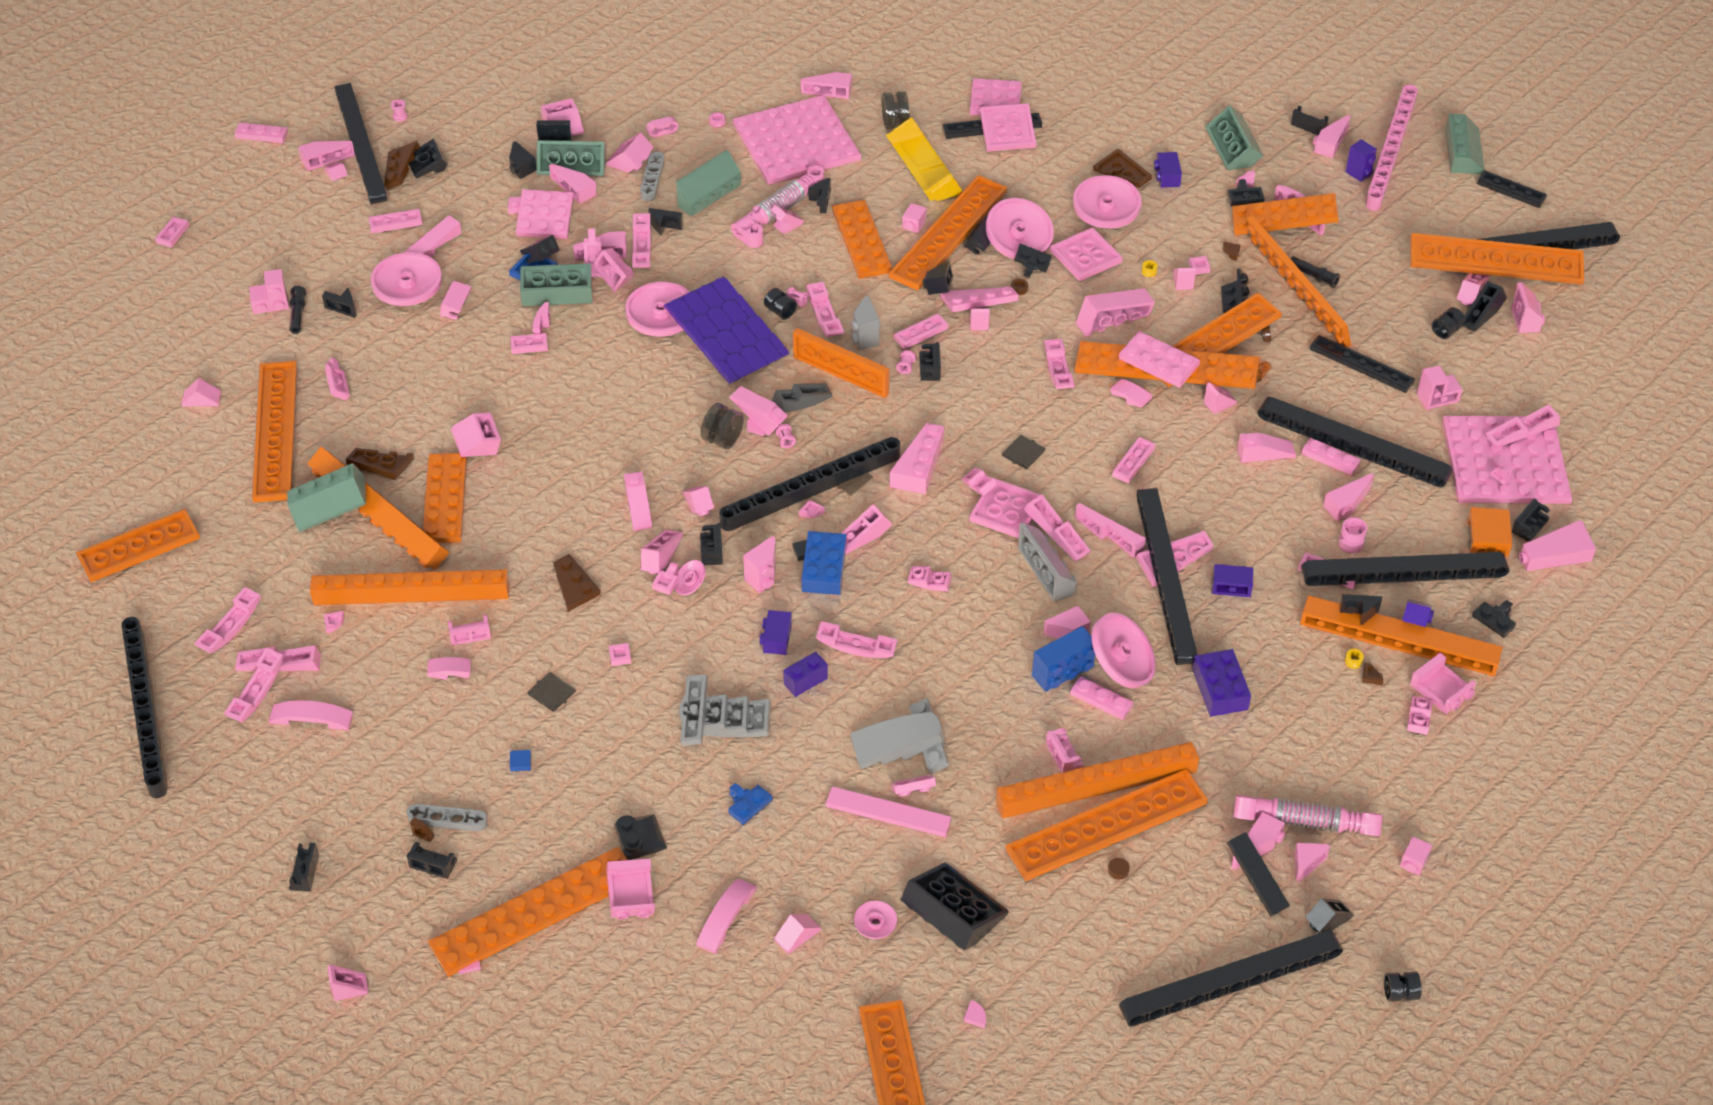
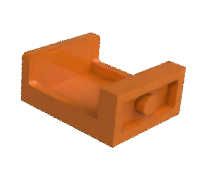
(1490, 530)

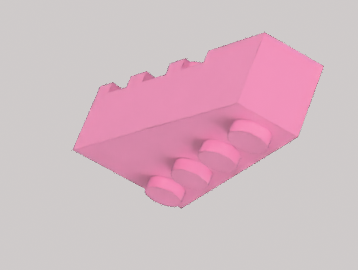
(1113, 309)
(919, 460)

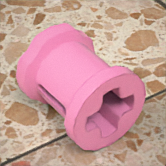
(399, 110)
(799, 297)
(906, 360)
(787, 435)

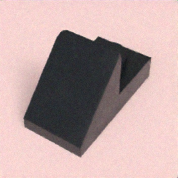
(821, 193)
(664, 219)
(342, 304)
(1364, 605)

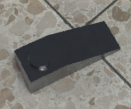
(1485, 306)

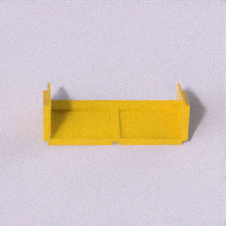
(923, 162)

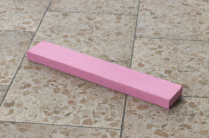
(888, 811)

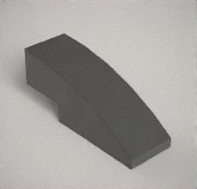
(801, 396)

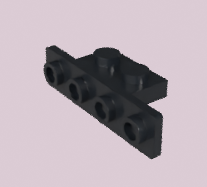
(1235, 292)

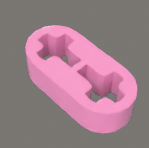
(662, 126)

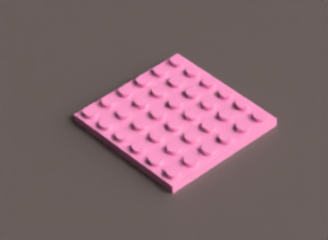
(795, 137)
(1534, 462)

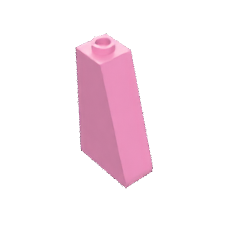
(1558, 548)

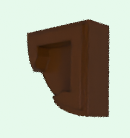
(1231, 250)
(1371, 675)
(421, 830)

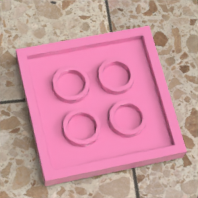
(994, 93)
(1007, 127)
(544, 214)
(1086, 254)
(1003, 508)

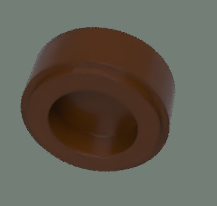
(1020, 286)
(1266, 334)
(1118, 868)

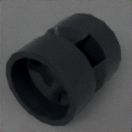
(780, 303)
(1448, 323)
(1402, 986)

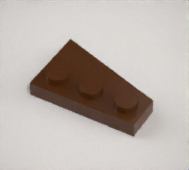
(398, 163)
(1122, 166)
(383, 464)
(574, 582)

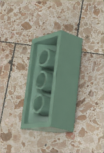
(1233, 139)
(1464, 145)
(574, 155)
(708, 183)
(556, 284)
(327, 497)

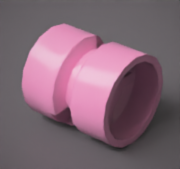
(1352, 535)

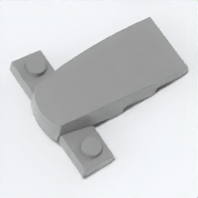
(720, 715)
(903, 738)

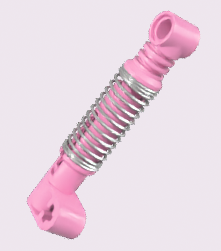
(749, 227)
(1309, 815)

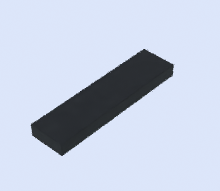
(1512, 189)
(1258, 874)

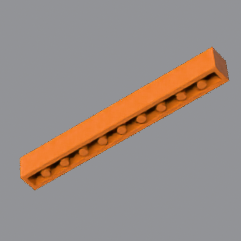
(387, 516)
(409, 587)
(1403, 636)
(1095, 780)

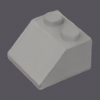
(865, 325)

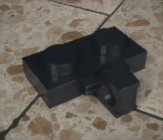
(1243, 195)
(1032, 259)
(1496, 617)

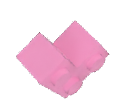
(270, 296)
(1437, 388)

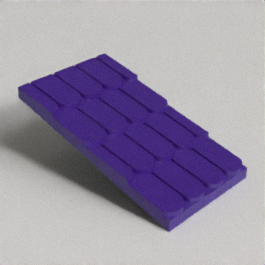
(726, 329)

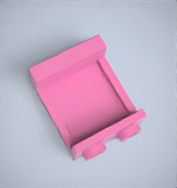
(1442, 685)
(630, 888)

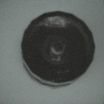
(894, 110)
(722, 426)

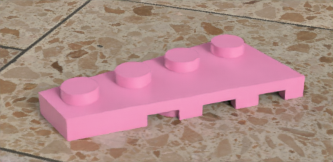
(974, 298)
(1184, 551)

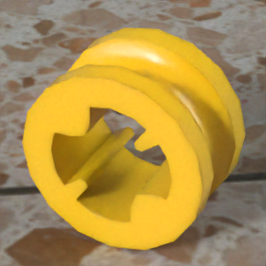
(1149, 268)
(1354, 663)

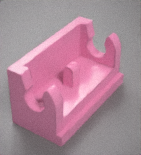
(454, 299)
(469, 632)
(1062, 750)

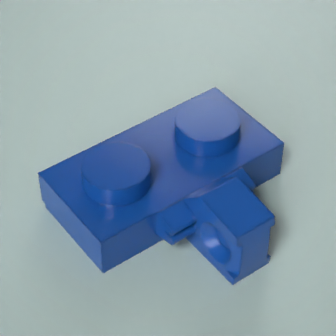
(747, 802)

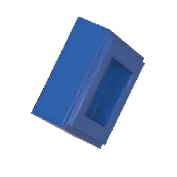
(520, 760)

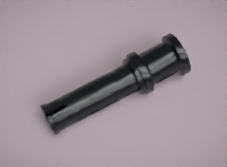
(1321, 274)
(297, 304)

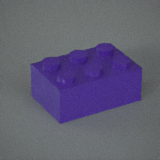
(1221, 682)

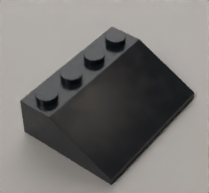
(953, 905)

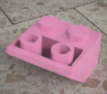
(563, 110)
(476, 435)

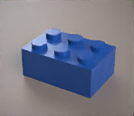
(824, 563)
(1063, 659)

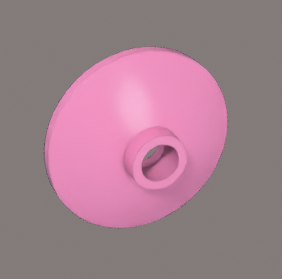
(690, 577)
(875, 912)

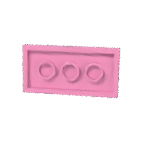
(1159, 359)

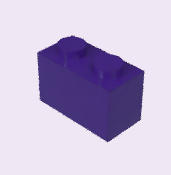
(1361, 160)
(1168, 169)
(1232, 580)
(1418, 613)
(777, 632)
(805, 674)

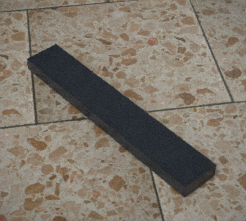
(974, 127)
(1362, 364)

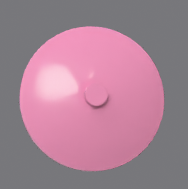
(1107, 201)
(1018, 222)
(406, 279)
(647, 311)
(1123, 650)

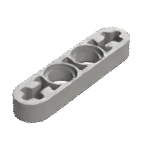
(655, 176)
(448, 813)

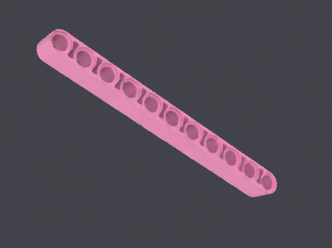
(1391, 148)

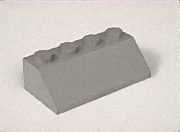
(1045, 563)

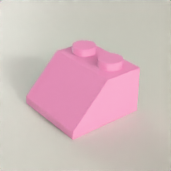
(631, 154)
(613, 269)
(1526, 310)
(761, 565)

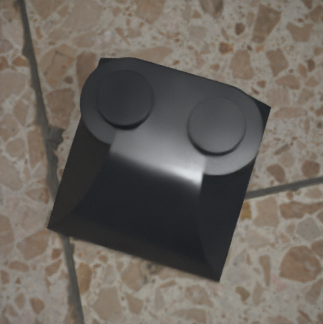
(427, 159)
(639, 836)

